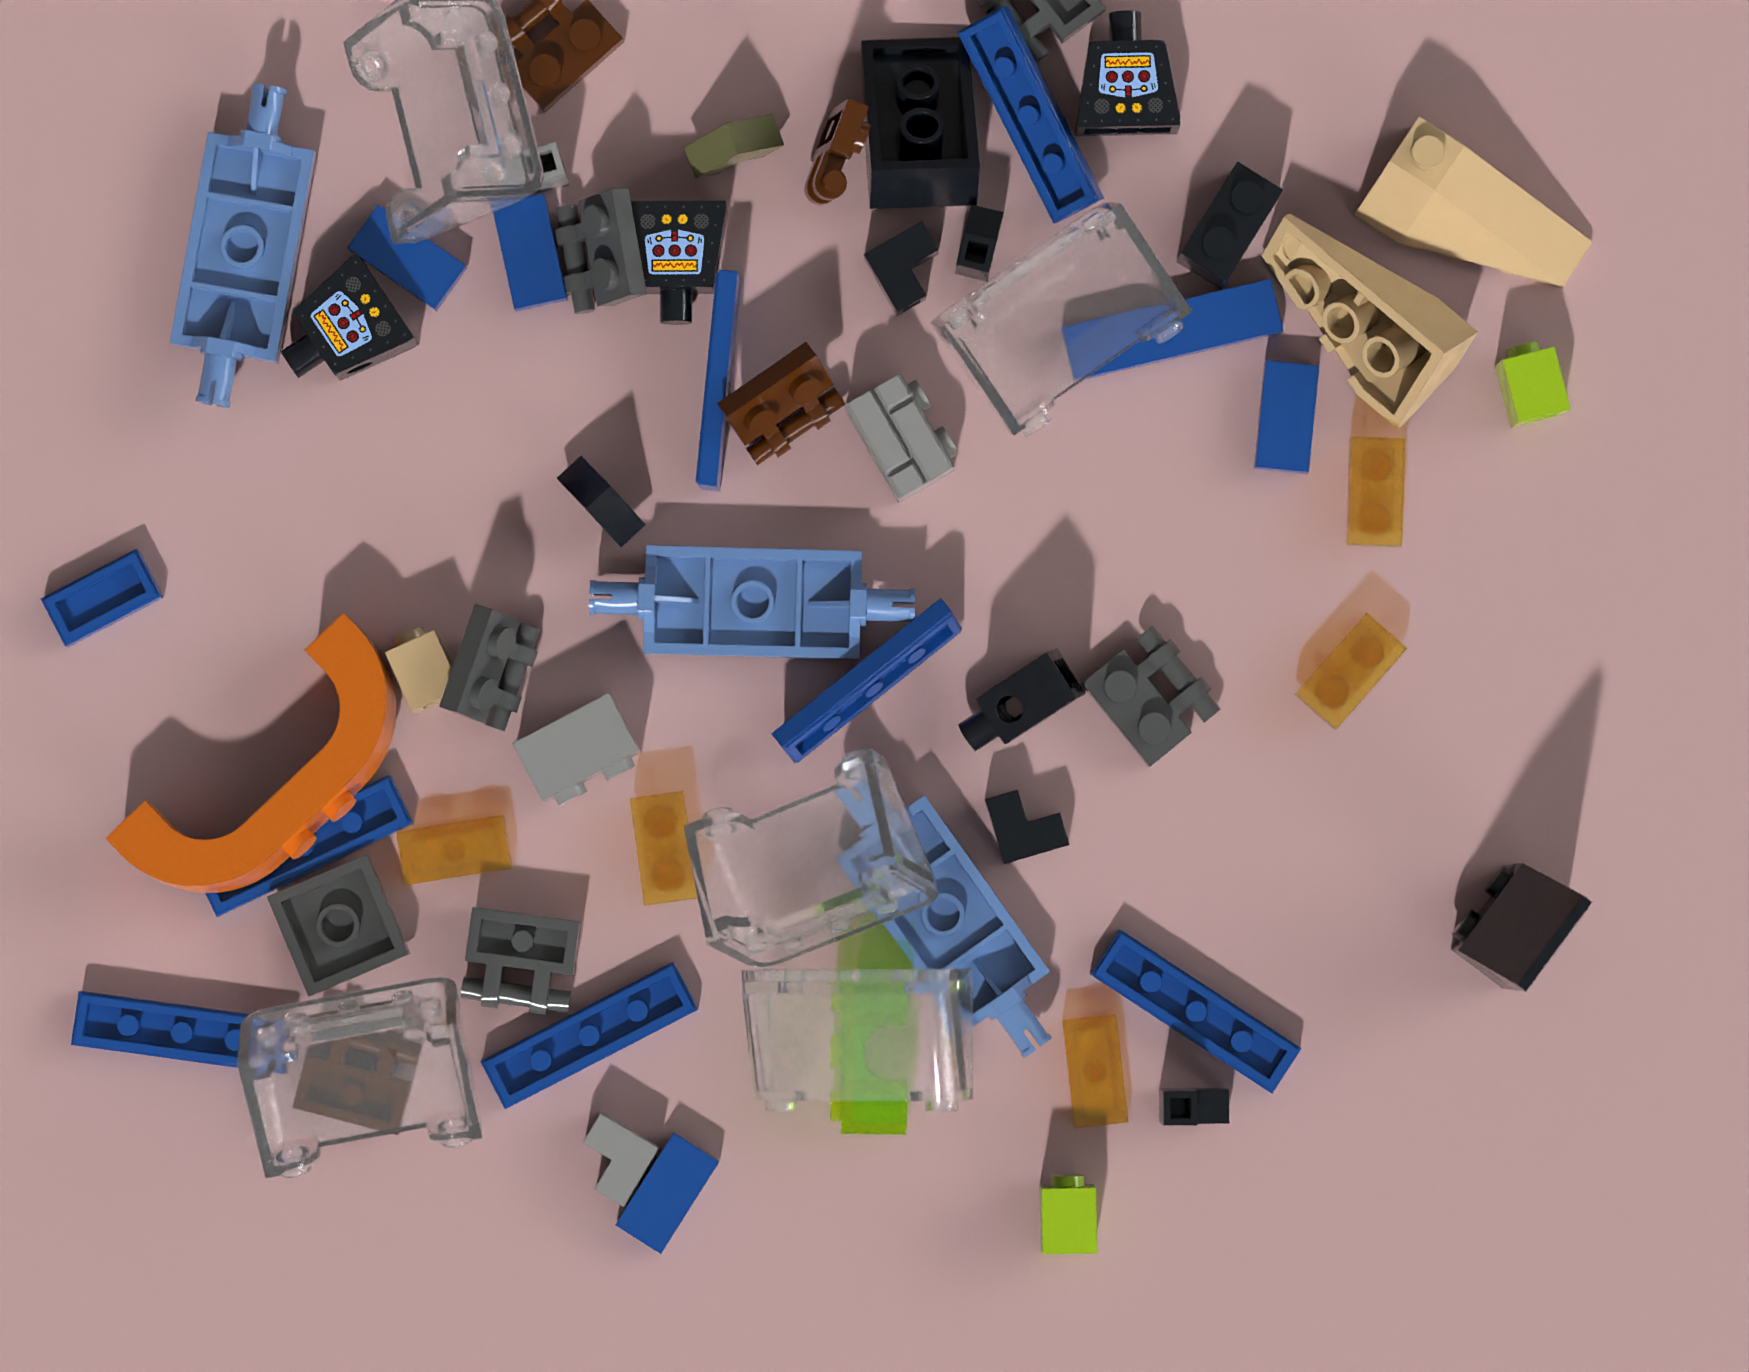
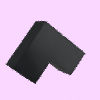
(979, 243)
(893, 265)
(601, 501)
(1020, 838)
(1193, 1106)

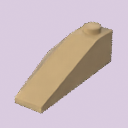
(1460, 206)
(1379, 324)

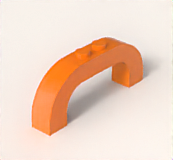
(301, 806)

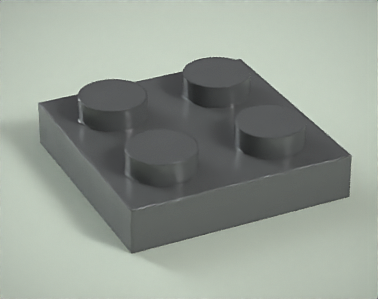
(338, 925)

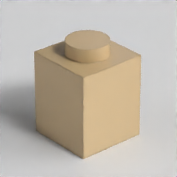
(420, 667)

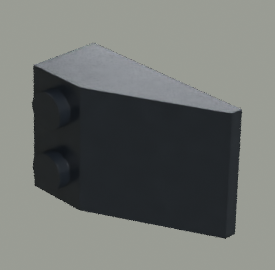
(921, 123)
(1518, 926)

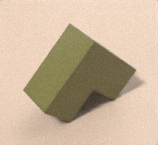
(732, 144)

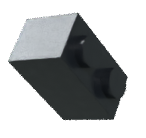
(1229, 225)

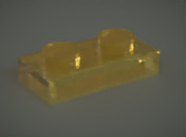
(1375, 491)
(1350, 671)
(663, 848)
(454, 850)
(1094, 1071)

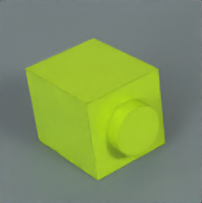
(1532, 384)
(1068, 1216)

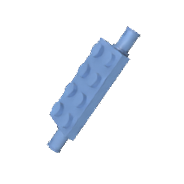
(243, 246)
(752, 602)
(972, 931)

